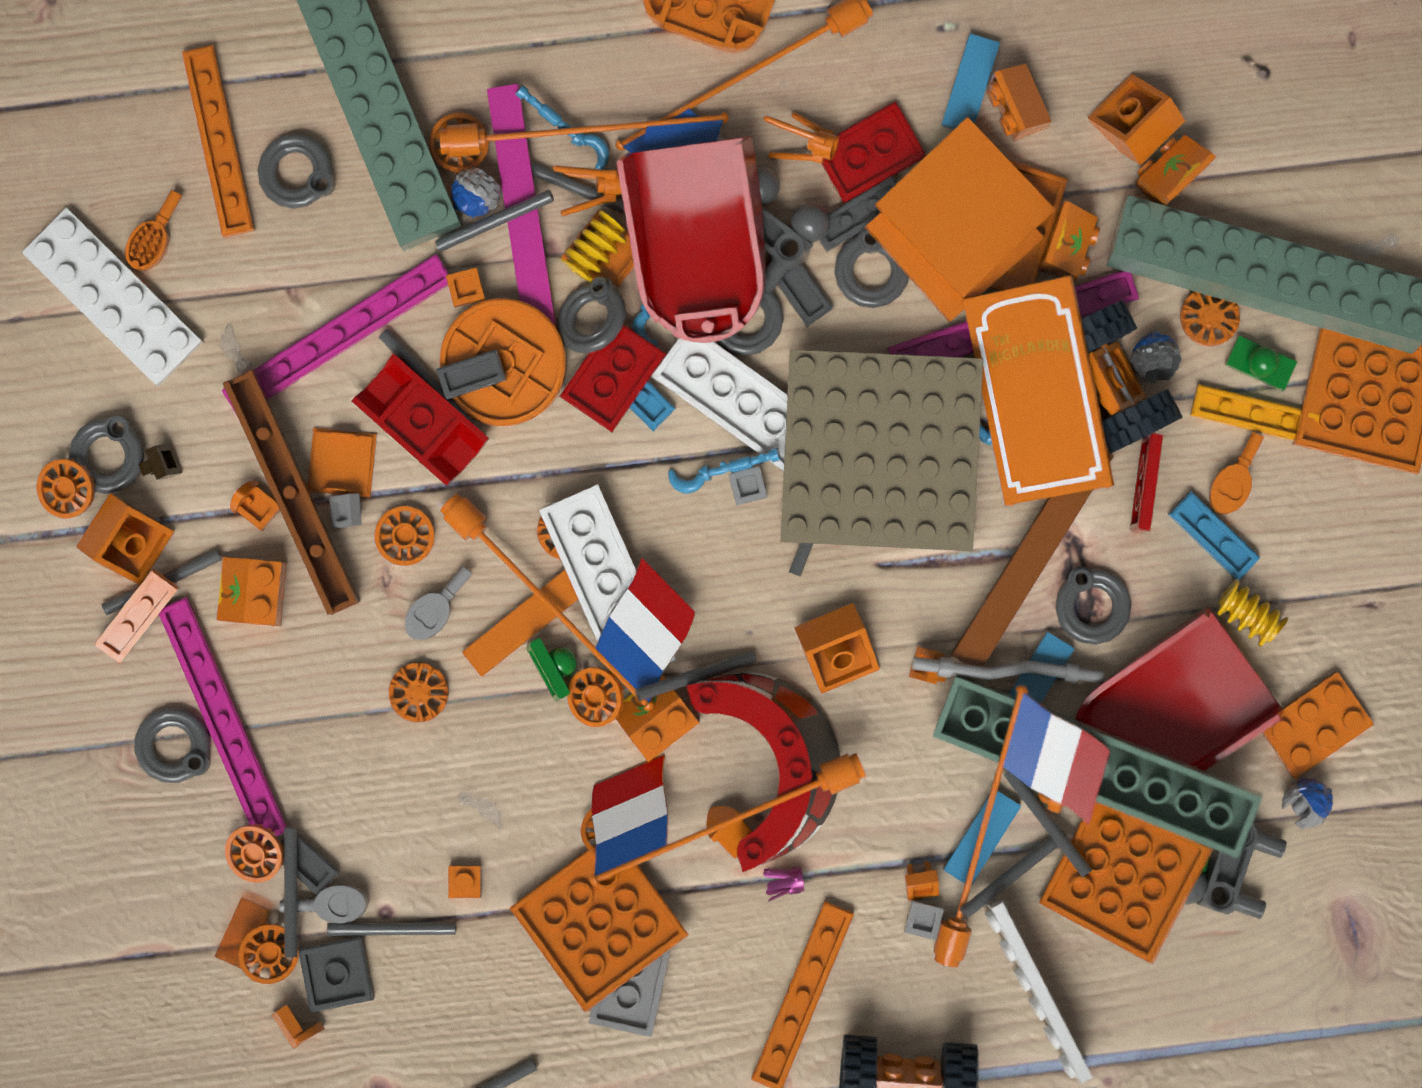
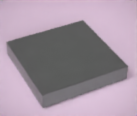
(336, 974)

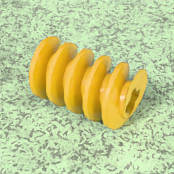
(594, 247)
(1250, 613)

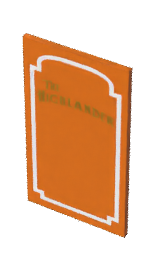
(1039, 391)

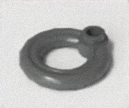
(321, 171)
(852, 289)
(575, 301)
(765, 337)
(129, 441)
(1097, 579)
(172, 772)

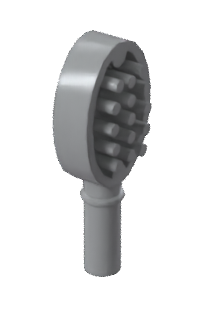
(433, 610)
(335, 904)

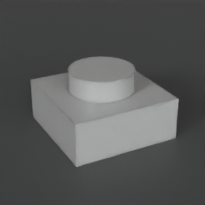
(747, 486)
(345, 511)
(923, 920)

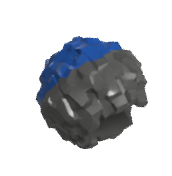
(1156, 357)

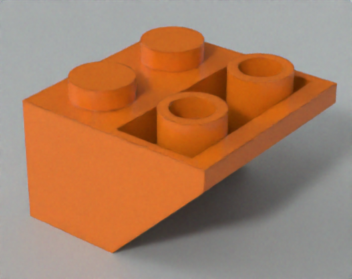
(1018, 102)

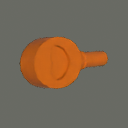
(150, 239)
(1234, 483)

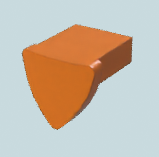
(254, 504)
(729, 835)
(292, 1029)

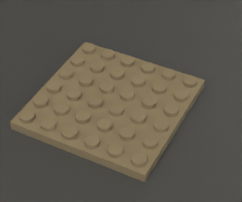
(881, 450)

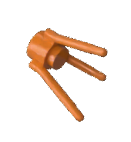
(821, 141)
(606, 182)

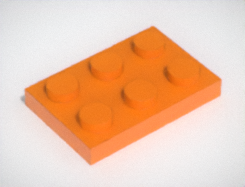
(1317, 725)

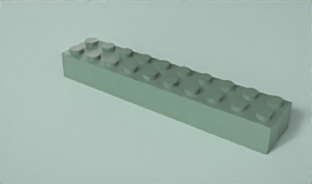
(381, 119)
(1268, 274)
(1134, 777)

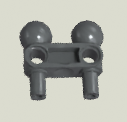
(808, 225)
(1229, 874)

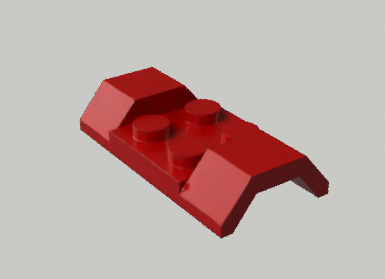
(421, 420)

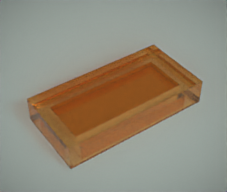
(244, 919)

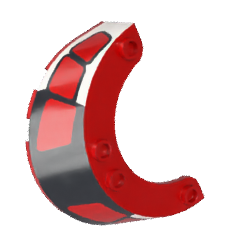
(800, 743)

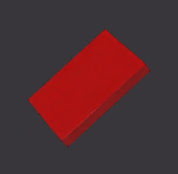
(872, 152)
(613, 378)
(1146, 483)

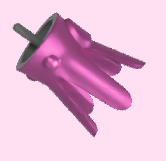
(791, 882)

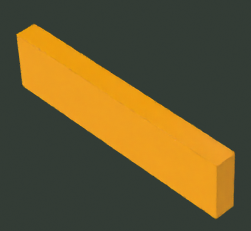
(1246, 412)

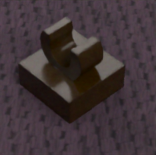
(160, 462)

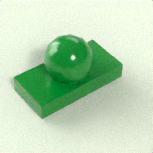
(1261, 363)
(553, 666)

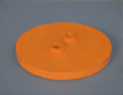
(529, 353)

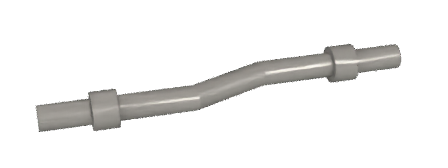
(946, 667)

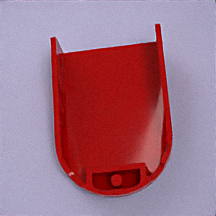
(696, 235)
(1186, 696)

